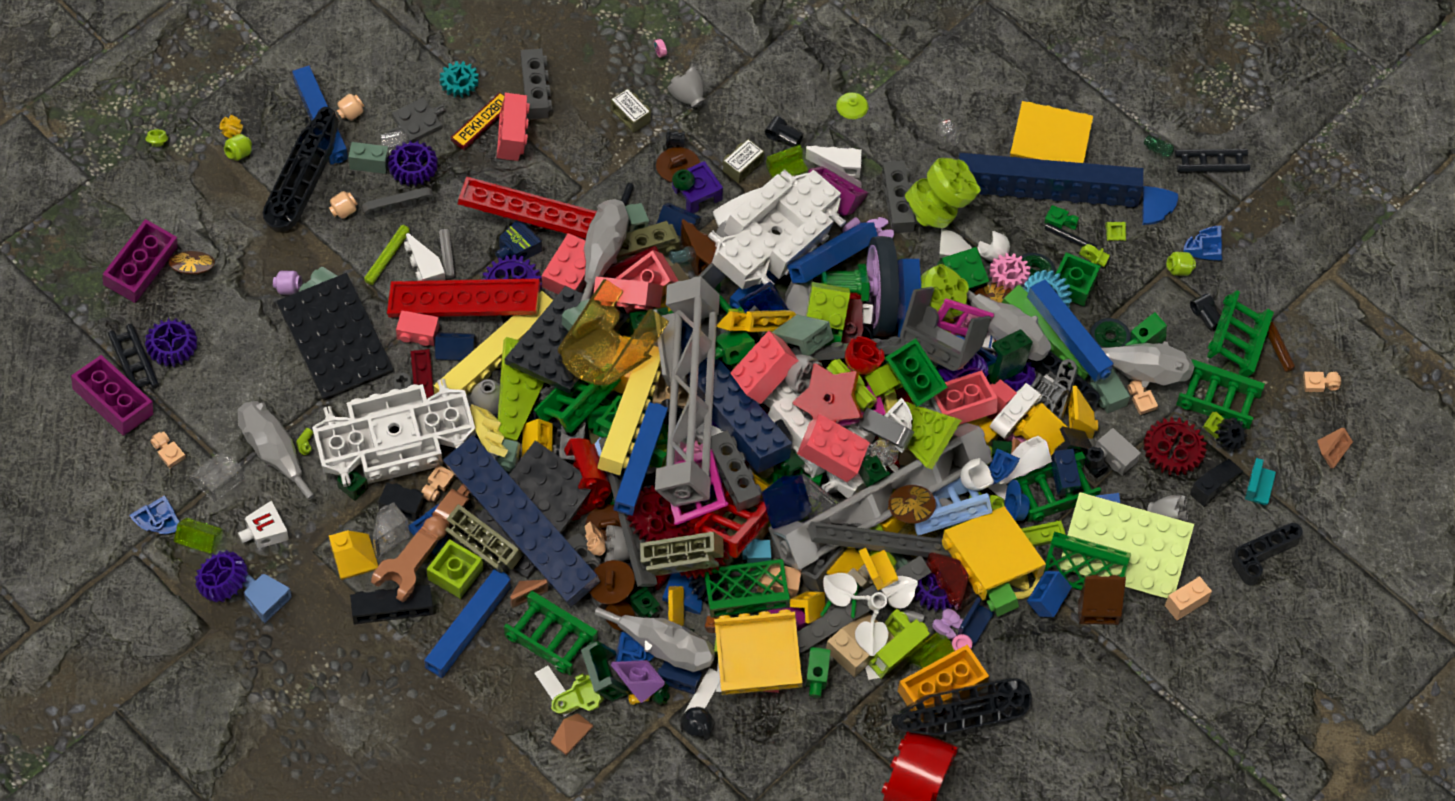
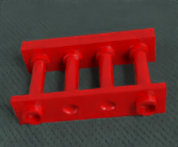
(746, 532)

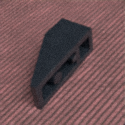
(1215, 481)

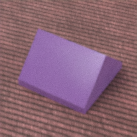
(639, 677)

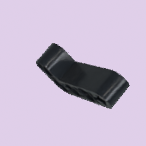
(1269, 549)

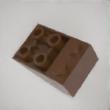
(699, 245)
(1101, 600)

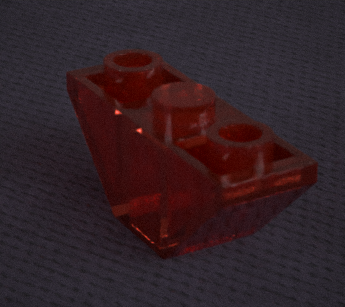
(949, 576)

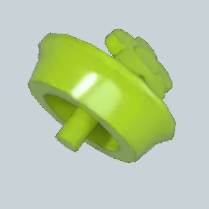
(156, 137)

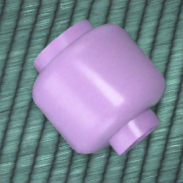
(287, 282)

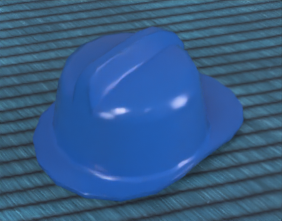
(1016, 502)

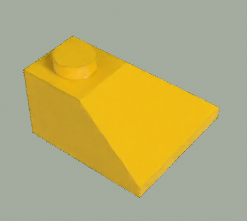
(1081, 414)
(352, 553)

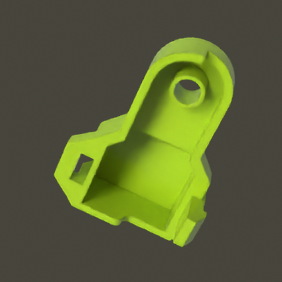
(579, 696)

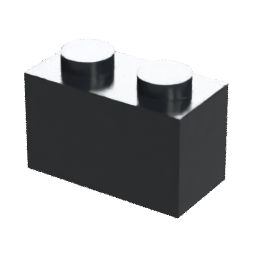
(407, 500)

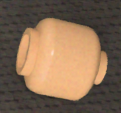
(350, 107)
(343, 205)

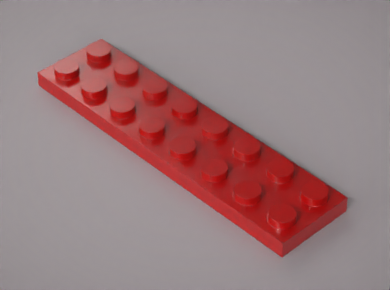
(526, 207)
(465, 297)

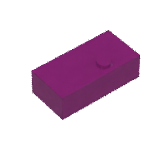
(140, 261)
(112, 395)

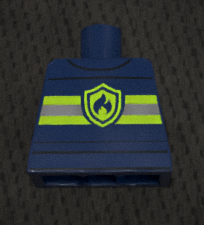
(518, 241)

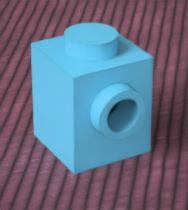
(757, 551)

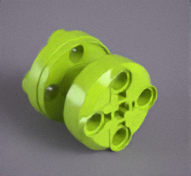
(944, 190)
(946, 285)

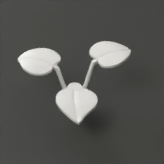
(870, 636)

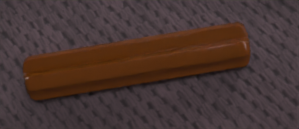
(1280, 348)

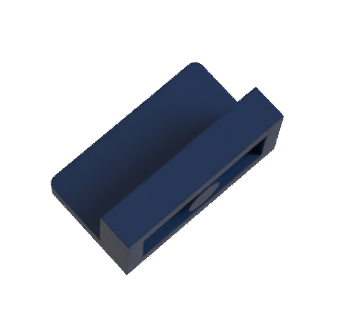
(674, 215)
(453, 345)
(975, 621)
(680, 678)

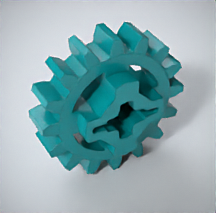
(459, 79)

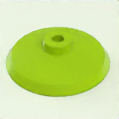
(852, 106)

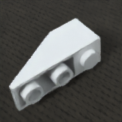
(844, 159)
(426, 262)
(1032, 454)

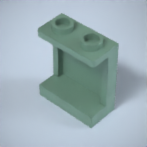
(805, 332)

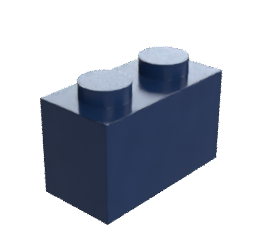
(1065, 472)

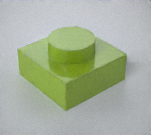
(1212, 422)

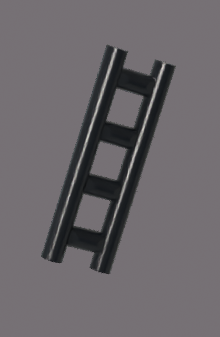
(1205, 167)
(137, 349)

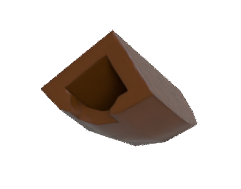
(620, 609)

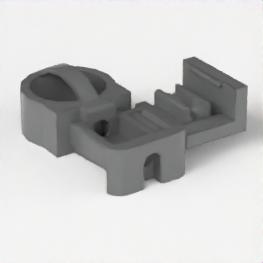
(1052, 393)

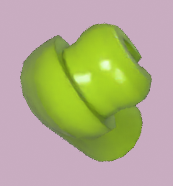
(302, 442)

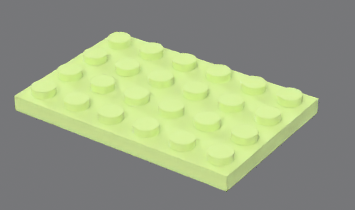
(1154, 540)

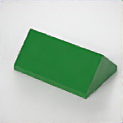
(916, 372)

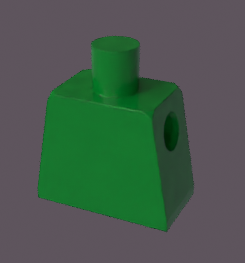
(1151, 330)
(733, 346)
(819, 666)

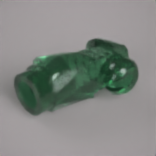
(1157, 145)

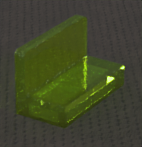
(789, 159)
(196, 534)
(931, 650)

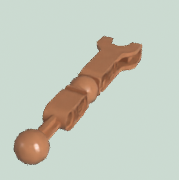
(404, 567)

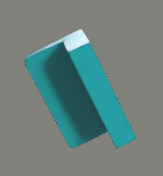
(1260, 483)

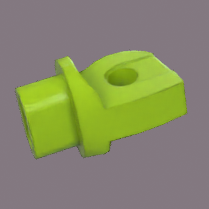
(1094, 255)

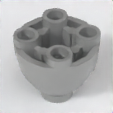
(688, 88)
(800, 373)
(486, 395)
(1171, 506)
(615, 545)

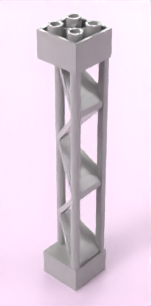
(687, 481)
(871, 504)

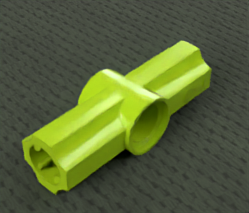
(864, 397)

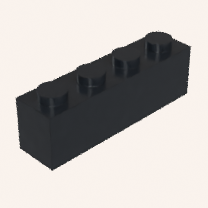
(384, 606)

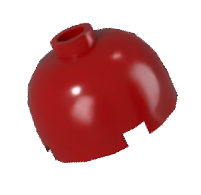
(863, 355)

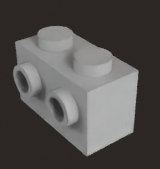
(1118, 451)

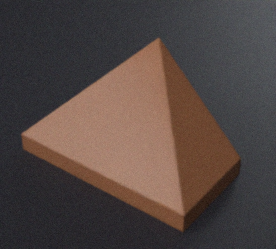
(1334, 446)
(523, 588)
(570, 733)

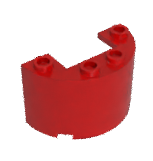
(592, 478)
(919, 768)

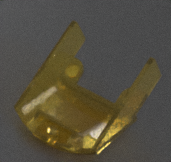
(600, 353)

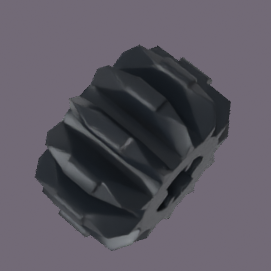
(1231, 433)
(699, 586)

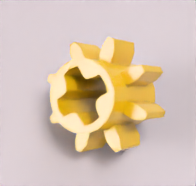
(230, 126)

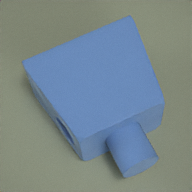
(265, 595)

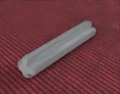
(446, 253)

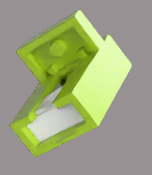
(906, 639)

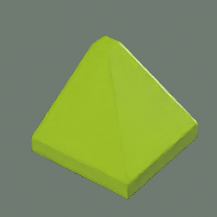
(1115, 231)

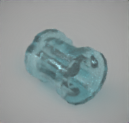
(680, 256)

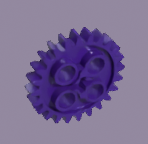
(515, 266)

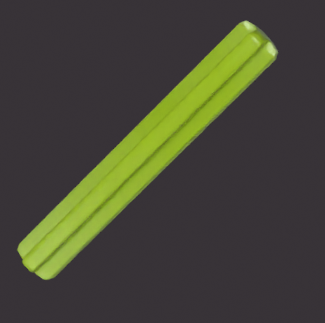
(386, 255)

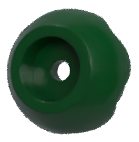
(683, 184)
(661, 696)

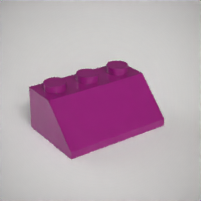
(850, 196)

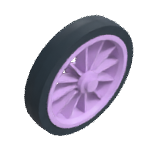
(883, 285)

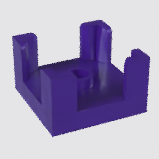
(705, 187)

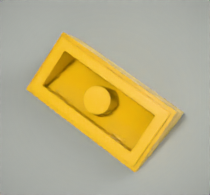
(676, 604)

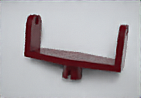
(854, 321)

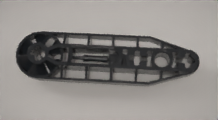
(312, 148)
(953, 710)

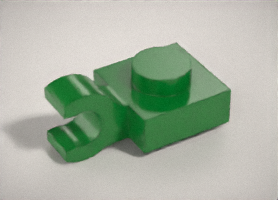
(1059, 217)

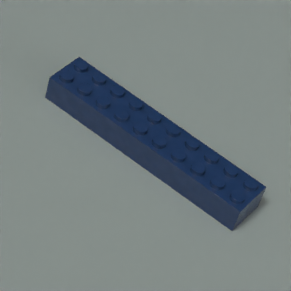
(1056, 179)
(742, 416)
(522, 521)

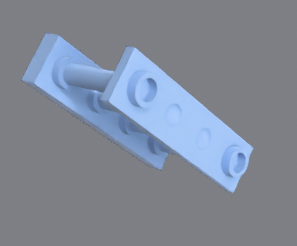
(956, 512)

